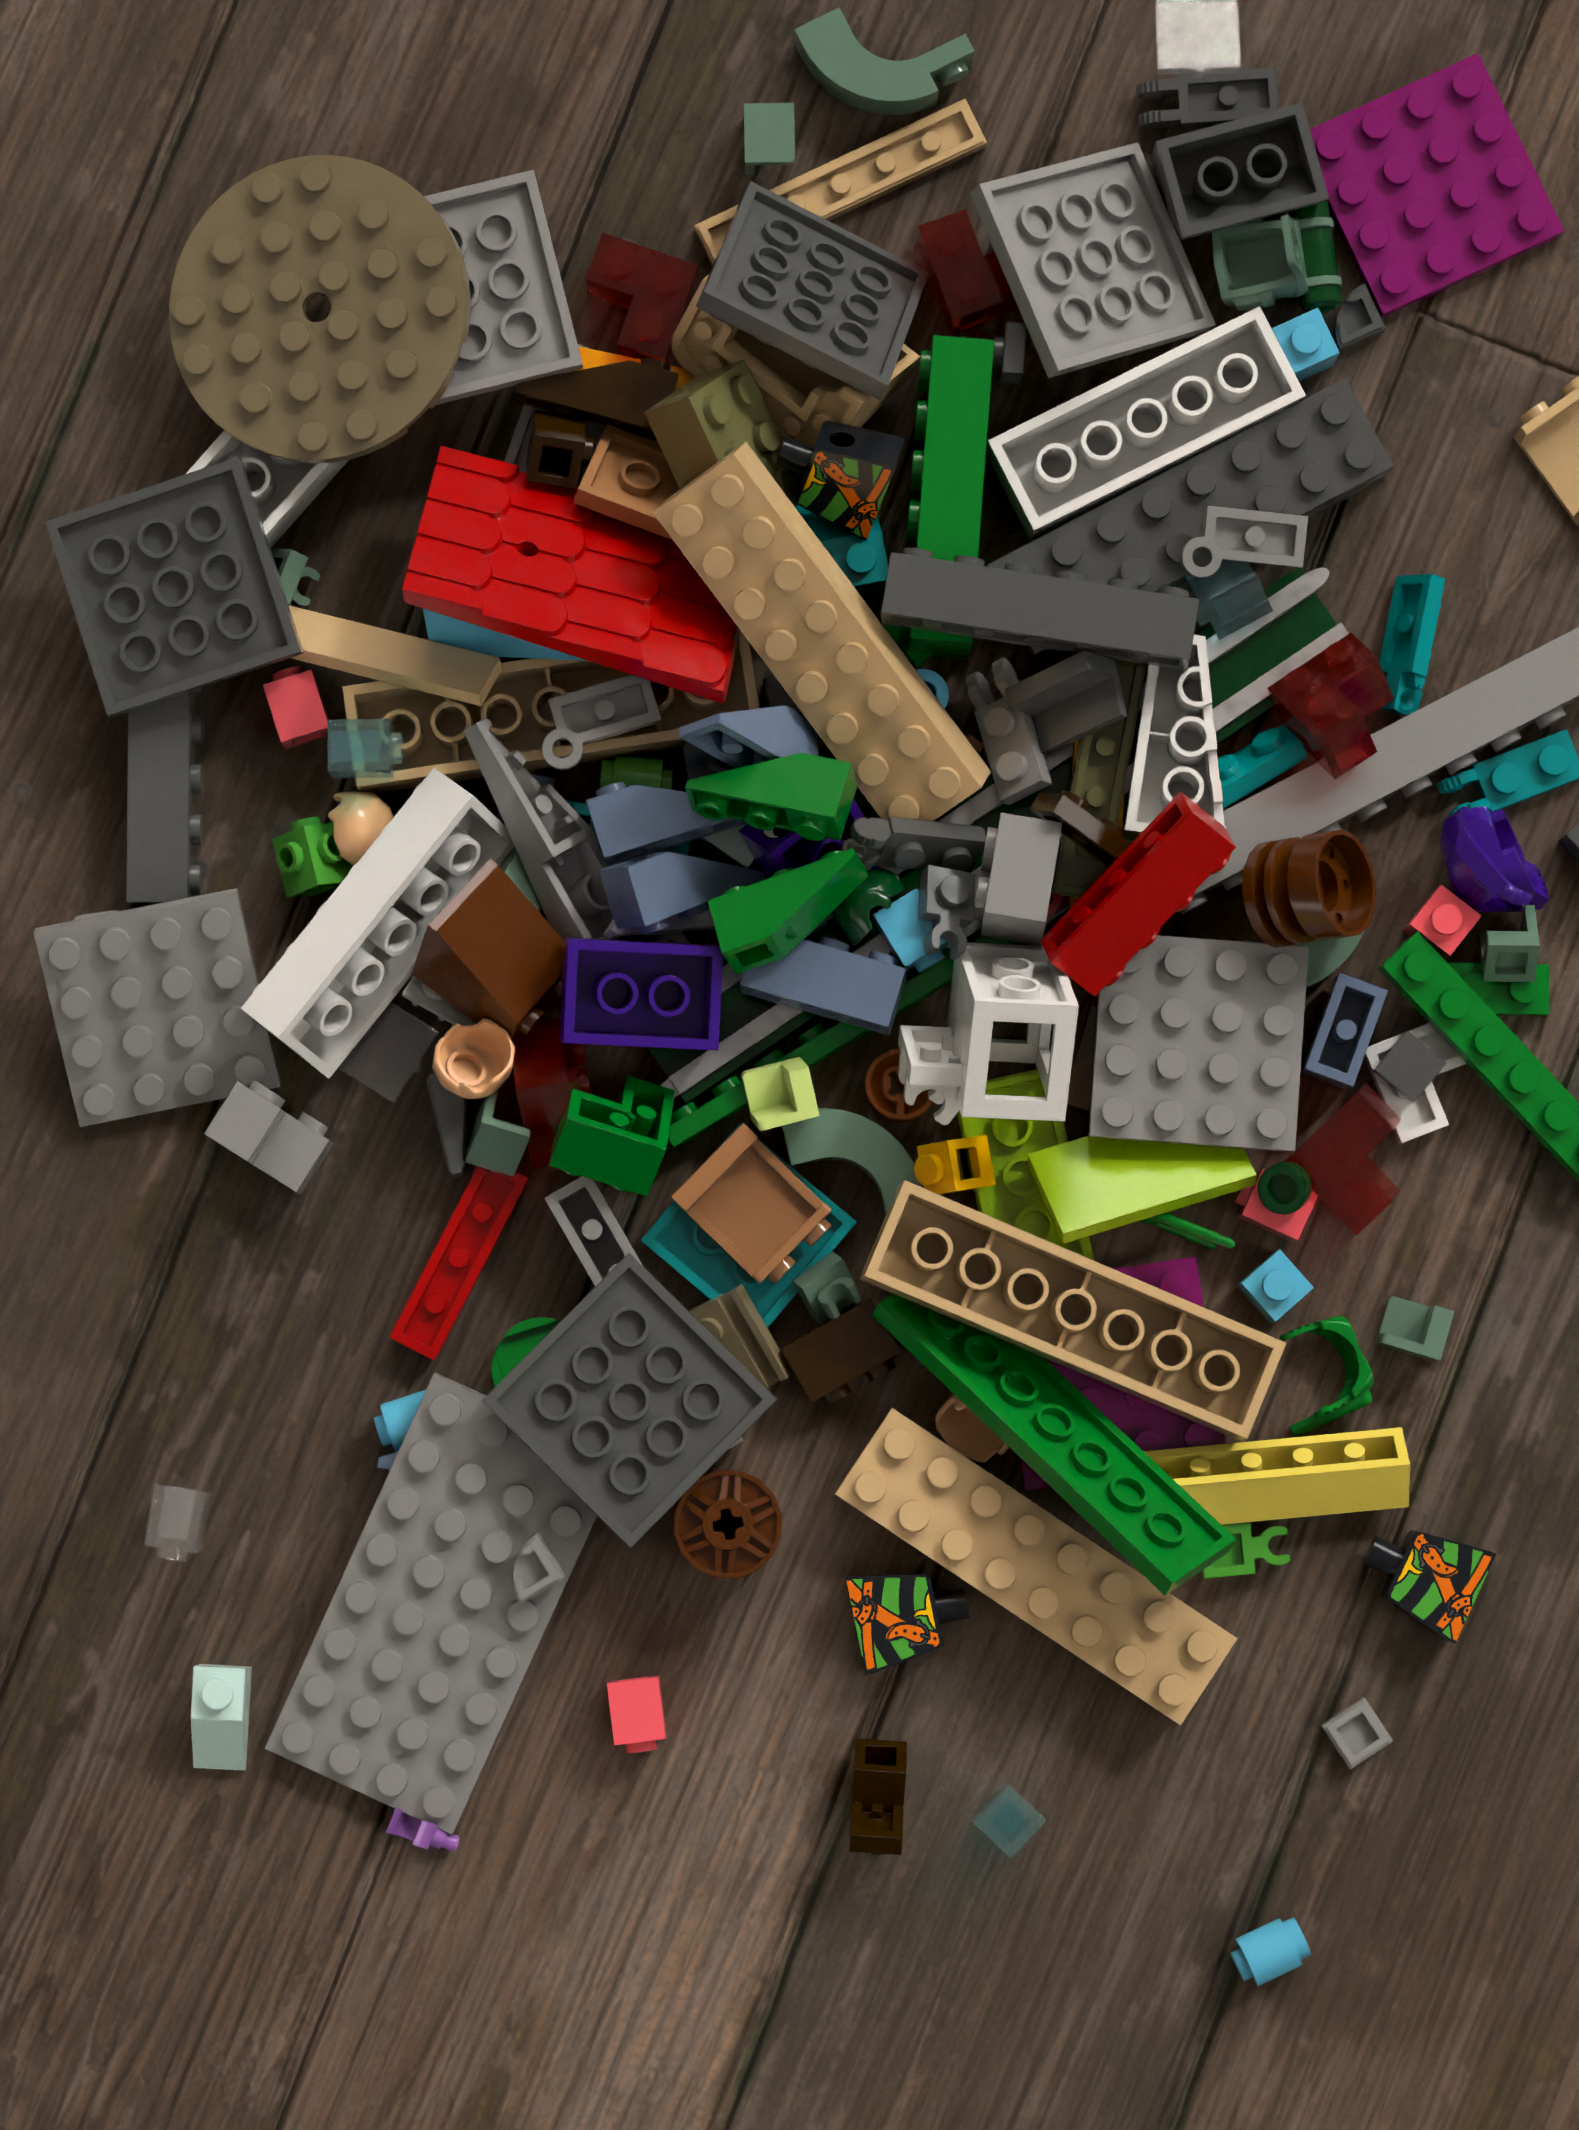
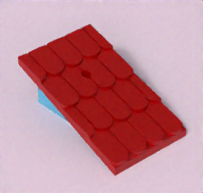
(538, 577)

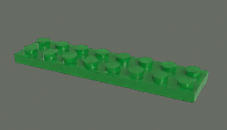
(1066, 1444)

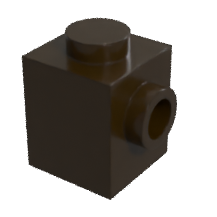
(557, 449)

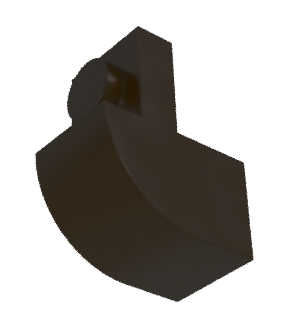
(878, 1796)

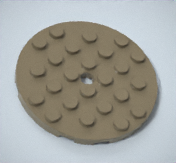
(392, 322)

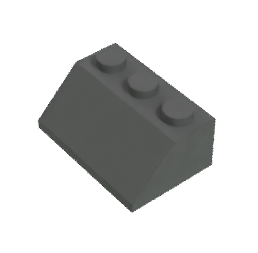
(1239, 171)

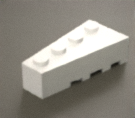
(1175, 743)

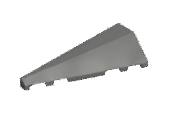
(550, 838)

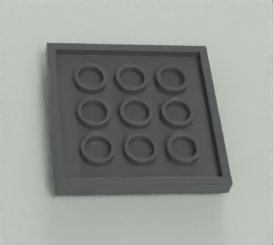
(813, 290)
(174, 587)
(629, 1400)

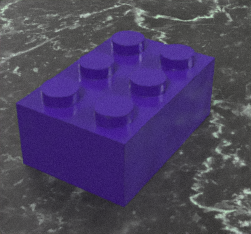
(640, 993)

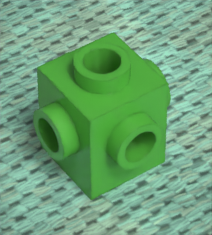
(309, 858)

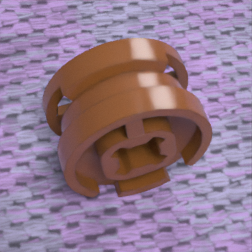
(886, 1091)

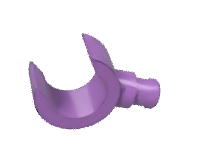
(420, 1832)

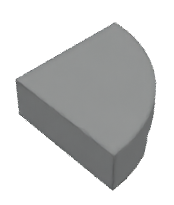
(534, 1569)

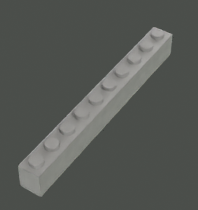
(1407, 755)

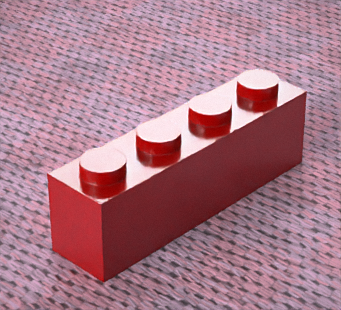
(1138, 894)

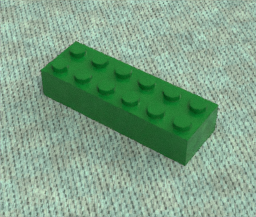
(950, 466)

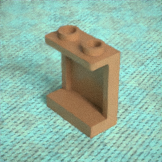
(753, 1206)

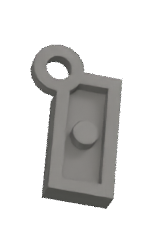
(1247, 538)
(598, 715)

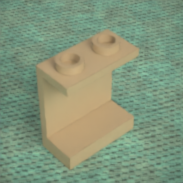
(1552, 445)

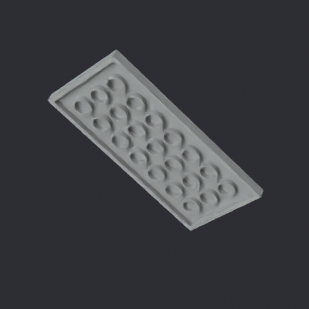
(426, 1616)

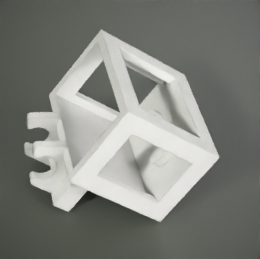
(953, 1060)

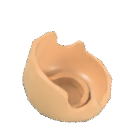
(358, 822)
(474, 1059)
(967, 1432)

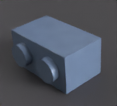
(1343, 1032)

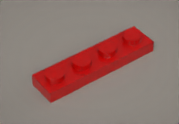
(458, 1261)

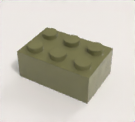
(714, 418)

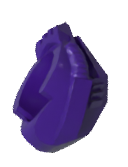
(1489, 863)

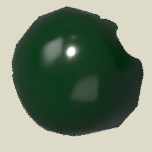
(854, 912)

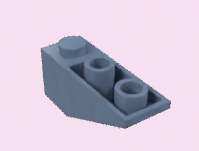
(663, 884)

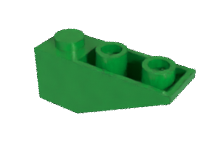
(785, 793)
(776, 914)

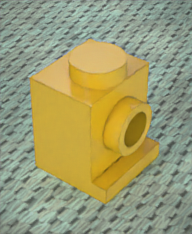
(941, 1168)

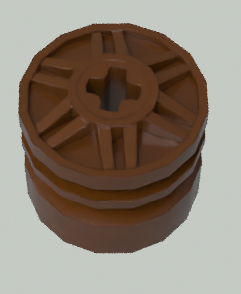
(1309, 888)
(710, 1549)

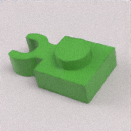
(1244, 1551)

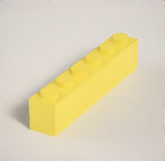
(1293, 1475)

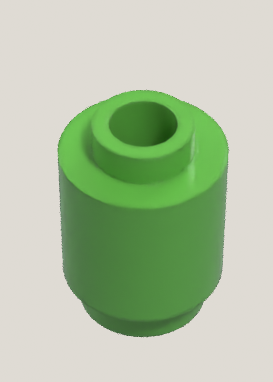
(636, 772)

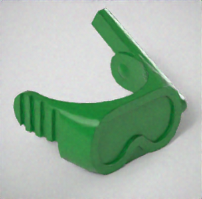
(1358, 1373)

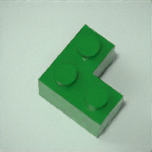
(615, 1140)

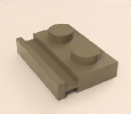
(744, 1334)

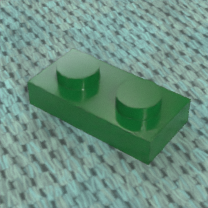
(1509, 997)

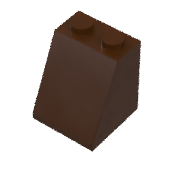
(493, 954)

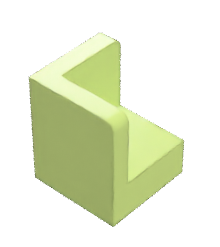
(779, 1093)

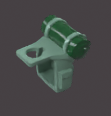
(1279, 260)

